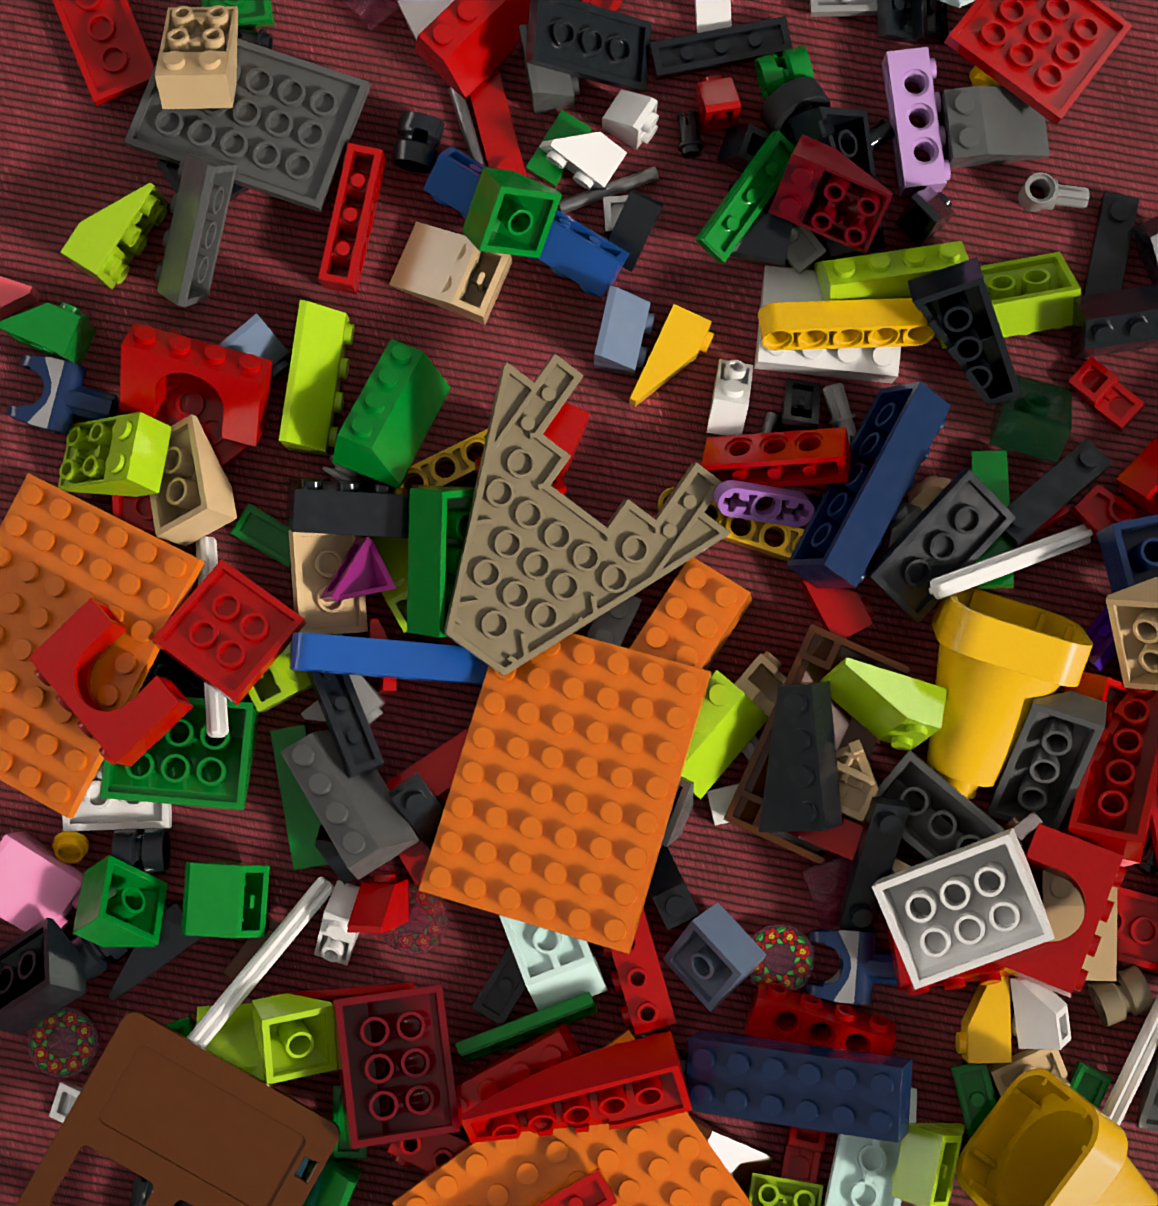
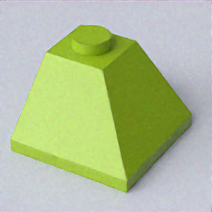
(294, 1036)

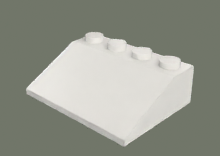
(864, 364)
(963, 909)

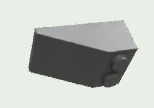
(990, 127)

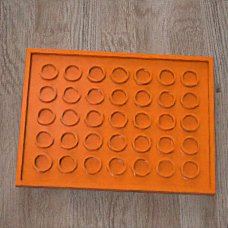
(51, 563)
(568, 789)
(643, 1164)

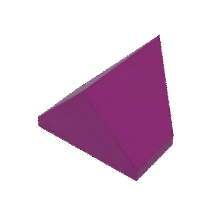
(359, 573)

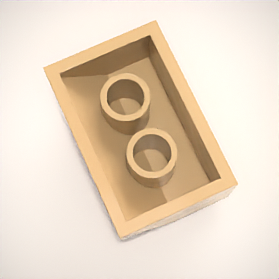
(1135, 633)

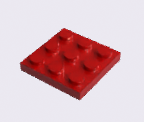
(229, 631)

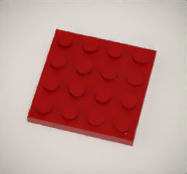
(1039, 47)

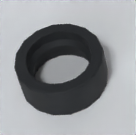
(789, 100)

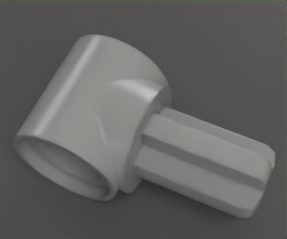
(1053, 194)

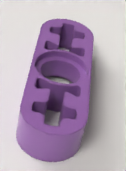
(753, 492)

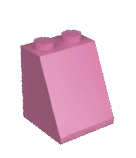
(35, 883)

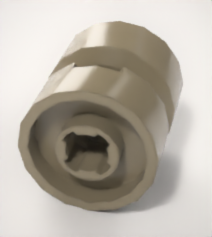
(1125, 995)

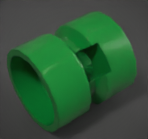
(776, 71)

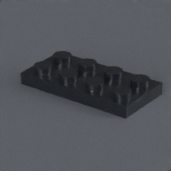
(589, 43)
(940, 540)

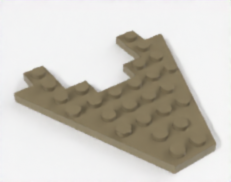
(537, 560)

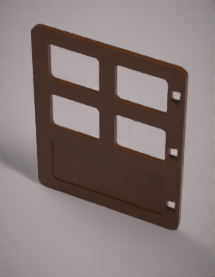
(187, 1125)

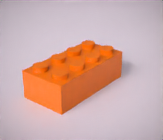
(694, 617)

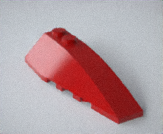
(472, 40)
(1121, 779)
(606, 1086)

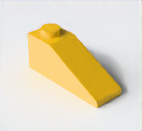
(675, 349)
(987, 1025)

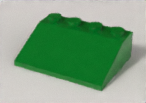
(190, 765)

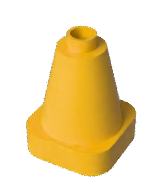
(994, 665)
(1049, 1150)

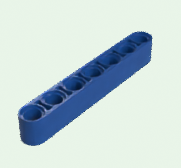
(385, 658)

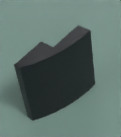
(912, 21)
(766, 238)

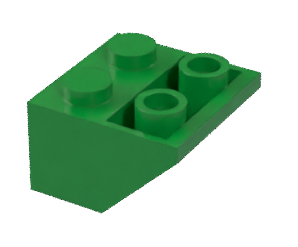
(225, 899)

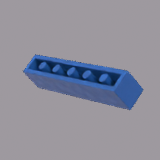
(569, 247)

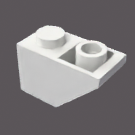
(631, 118)
(588, 156)
(730, 398)
(333, 939)
(1038, 1017)

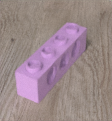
(916, 67)

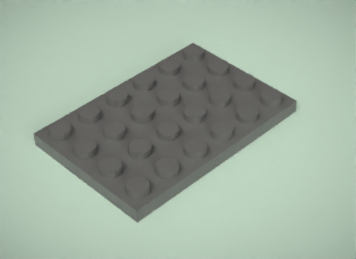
(283, 128)

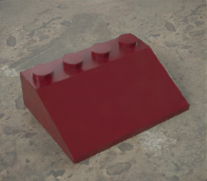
(395, 1066)

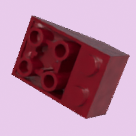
(830, 195)

